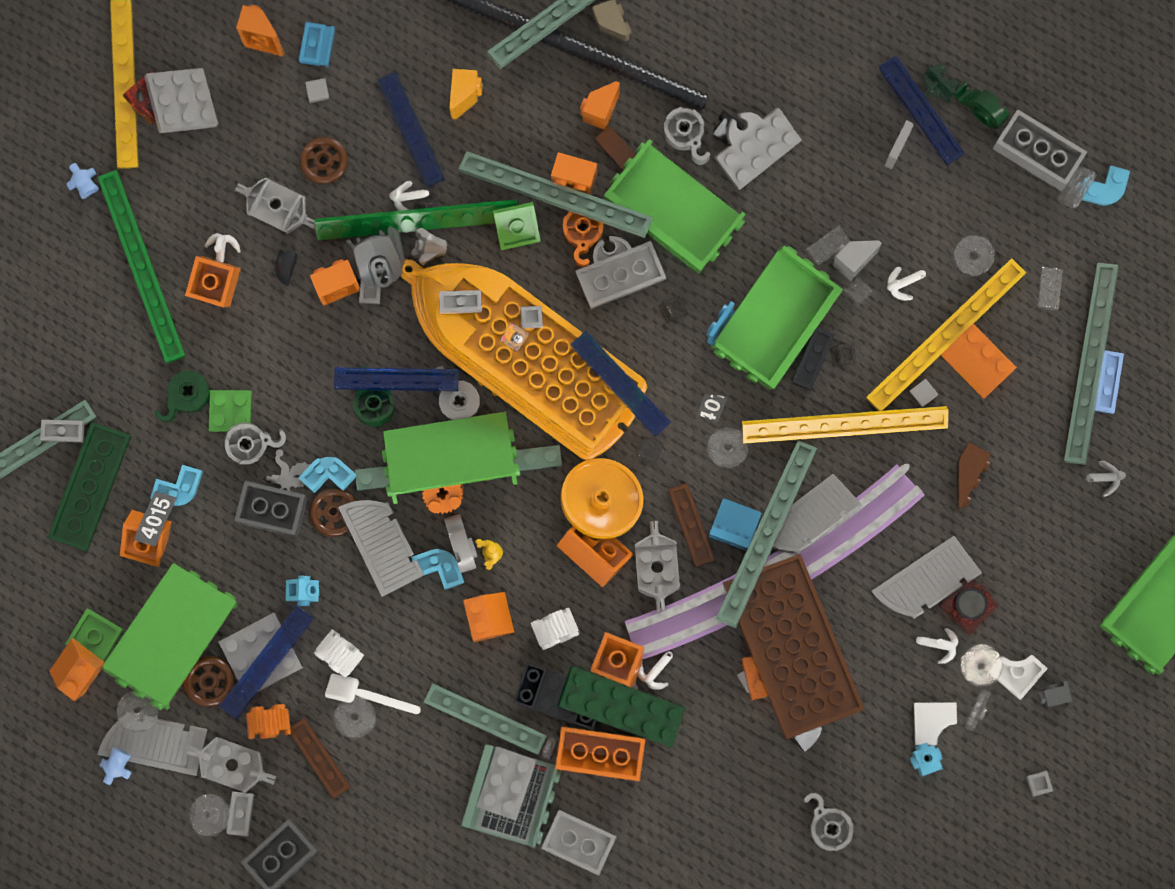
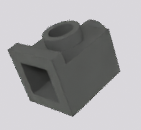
(1055, 695)

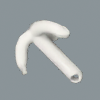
(398, 195)
(221, 243)
(894, 285)
(941, 644)
(648, 679)

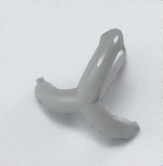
(1114, 476)

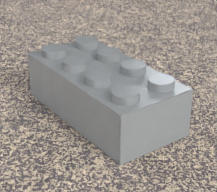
(1039, 150)

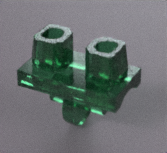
(937, 84)

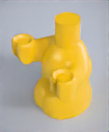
(492, 552)

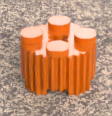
(445, 502)
(268, 722)

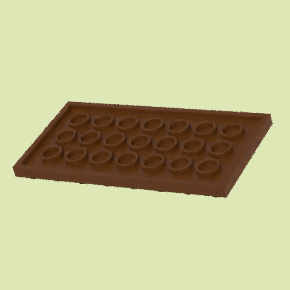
(796, 650)

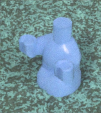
(82, 181)
(115, 765)

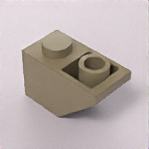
(610, 20)

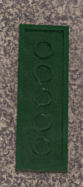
(89, 486)
(621, 706)

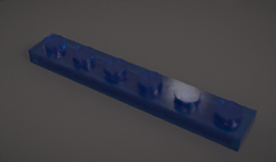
(921, 110)
(411, 129)
(396, 379)
(620, 383)
(266, 662)

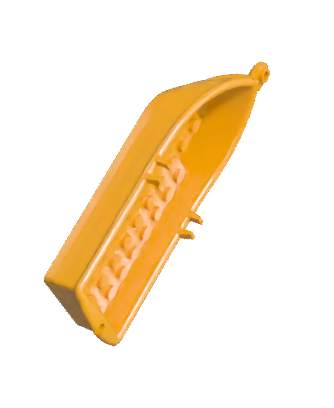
(540, 380)

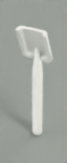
(346, 689)

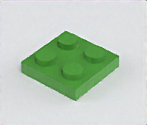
(516, 226)
(229, 408)
(96, 634)

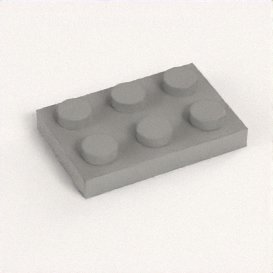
(506, 783)
(578, 842)

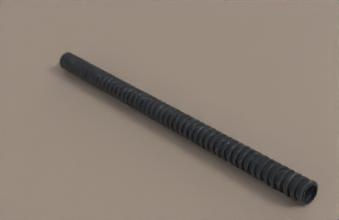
(591, 53)

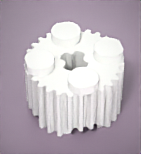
(555, 628)
(338, 653)

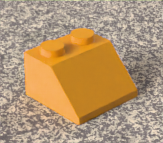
(464, 91)

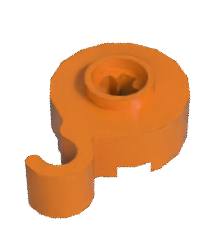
(581, 239)

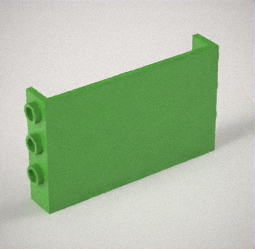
(684, 213)
(776, 318)
(449, 454)
(1146, 613)
(169, 636)

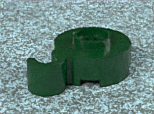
(983, 105)
(187, 403)
(373, 416)

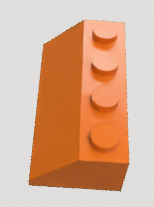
(600, 754)

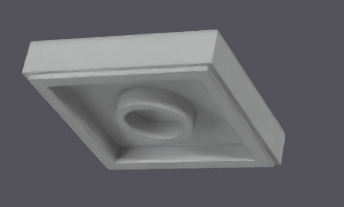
(899, 144)

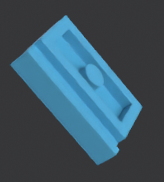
(317, 44)

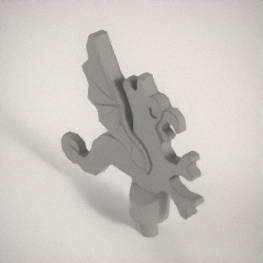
(287, 478)

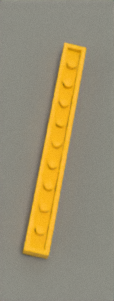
(123, 80)
(945, 335)
(844, 424)

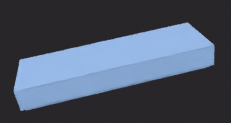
(1109, 382)

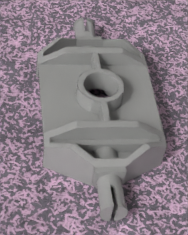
(287, 217)
(654, 550)
(214, 760)

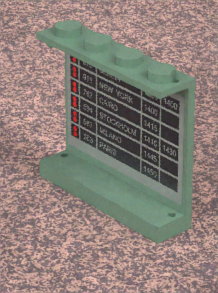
(532, 812)

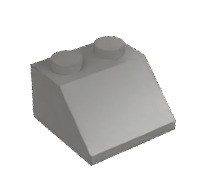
(854, 256)

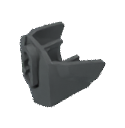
(376, 257)

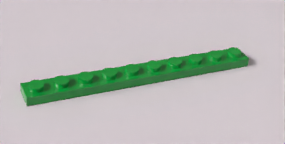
(409, 220)
(141, 267)

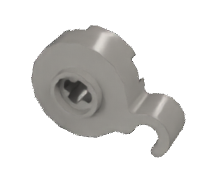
(686, 140)
(471, 401)
(258, 439)
(462, 546)
(824, 817)

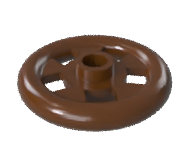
(325, 143)
(316, 513)
(220, 694)

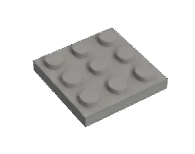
(181, 100)
(247, 644)

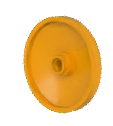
(601, 498)

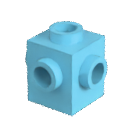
(302, 590)
(934, 759)

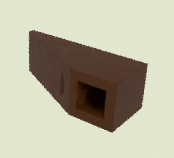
(969, 467)

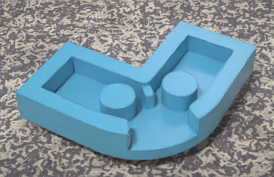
(1110, 191)
(327, 468)
(184, 489)
(442, 562)

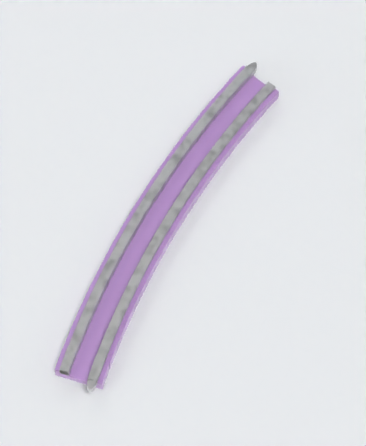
(697, 614)

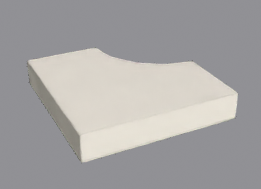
(1021, 675)
(931, 720)

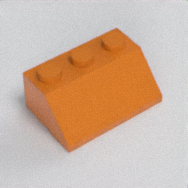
(257, 31)
(978, 361)
(596, 556)

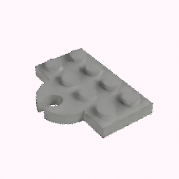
(756, 145)
(619, 271)

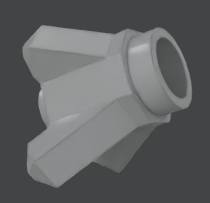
(428, 246)

